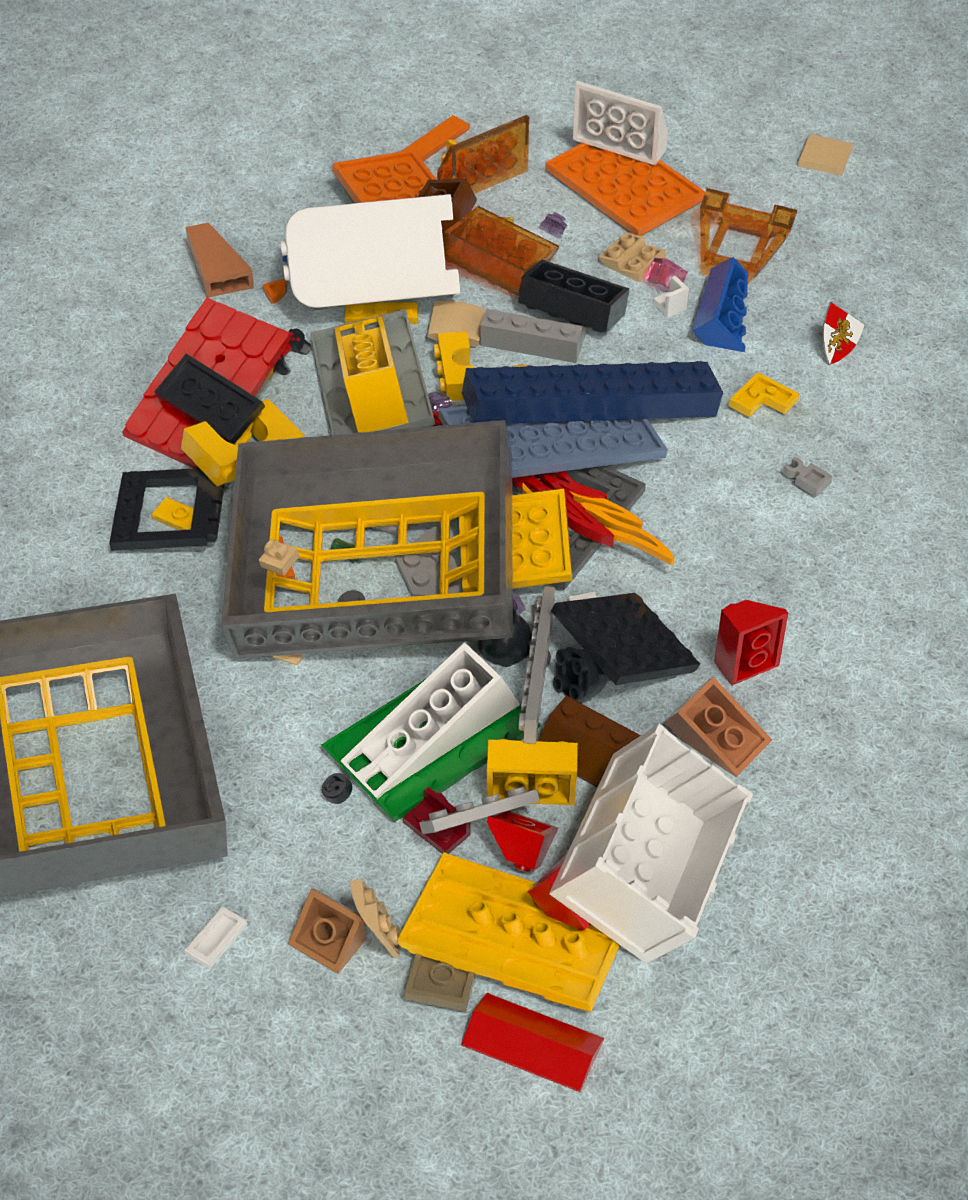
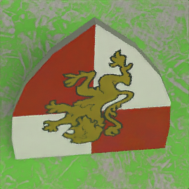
(839, 333)

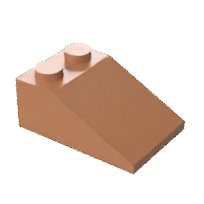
(718, 728)

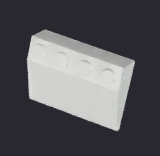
(619, 123)

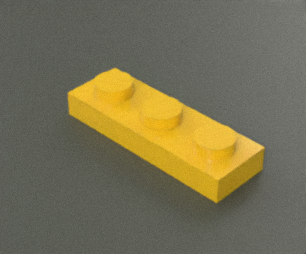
(367, 310)

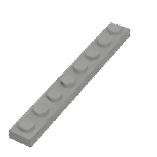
(537, 666)

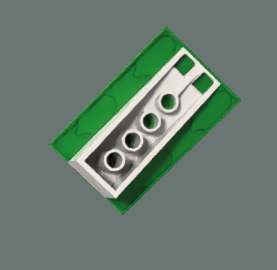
(425, 733)

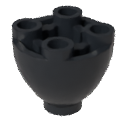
(508, 650)
(578, 674)

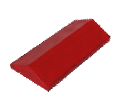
(532, 1041)

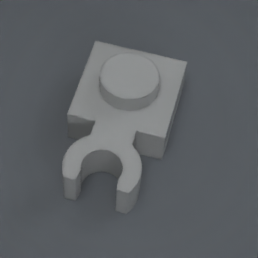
(808, 478)

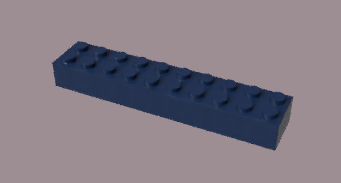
(591, 392)

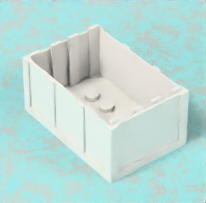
(651, 845)

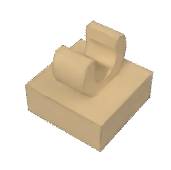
(278, 557)

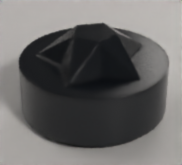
(337, 788)

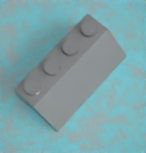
(532, 336)

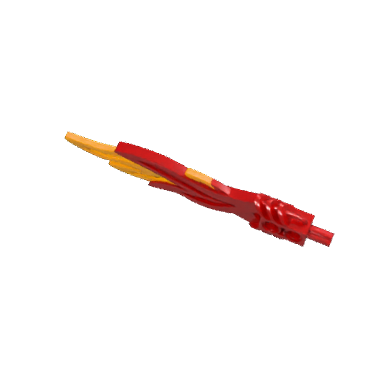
(593, 511)

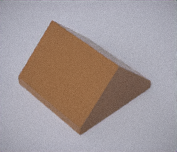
(328, 931)

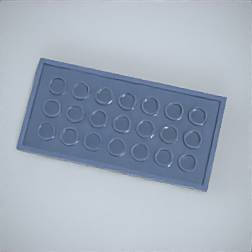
(572, 445)

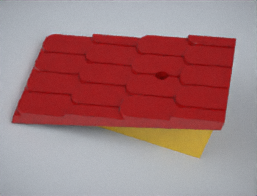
(227, 343)

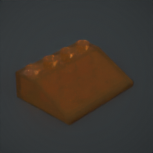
(489, 156)
(495, 248)

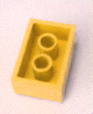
(539, 766)

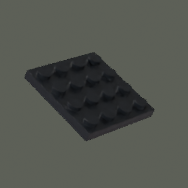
(625, 638)

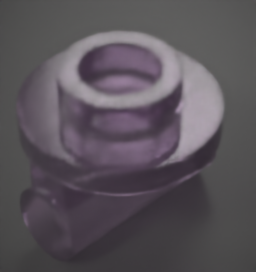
(554, 224)
(439, 401)

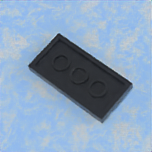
(209, 398)

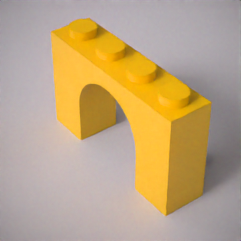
(218, 457)

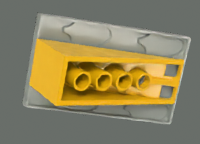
(372, 375)

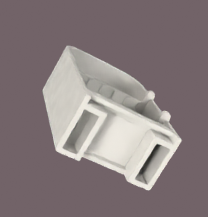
(369, 252)

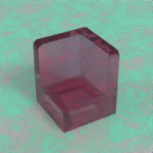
(662, 270)

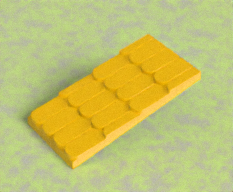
(494, 928)

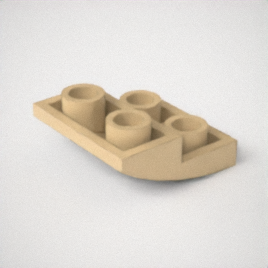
(631, 256)
(456, 317)
(375, 916)

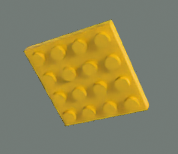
(538, 540)

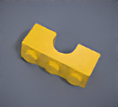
(454, 358)

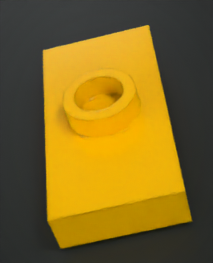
(174, 514)

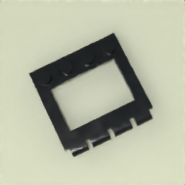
(130, 502)

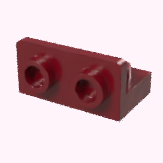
(443, 840)

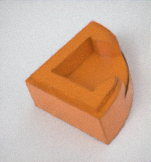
(275, 290)

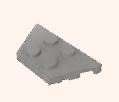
(422, 570)

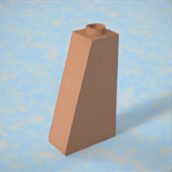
(217, 262)

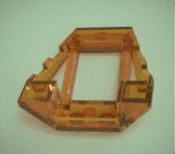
(745, 220)

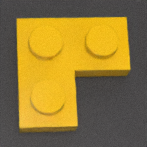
(761, 391)

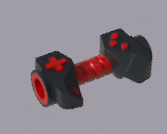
(298, 344)

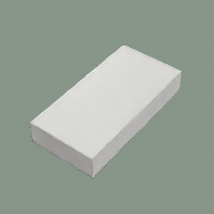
(215, 937)

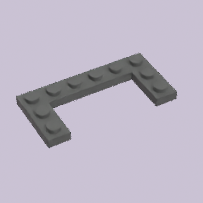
(619, 489)

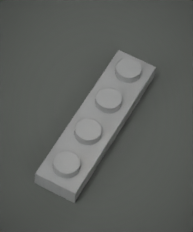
(468, 812)

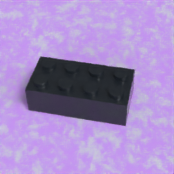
(573, 296)

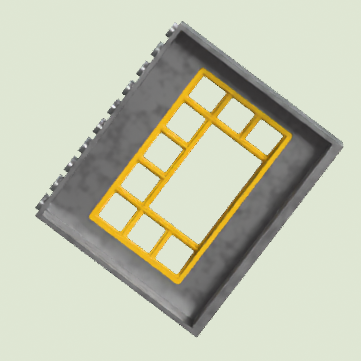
(360, 485)
(175, 752)

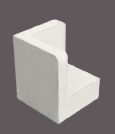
(674, 300)

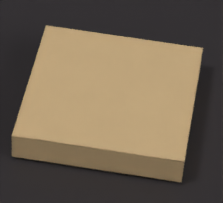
(825, 154)

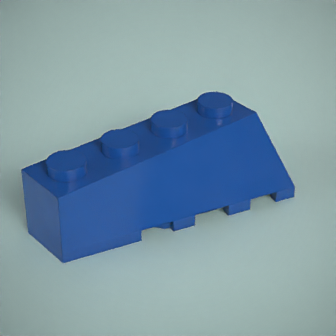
(722, 307)

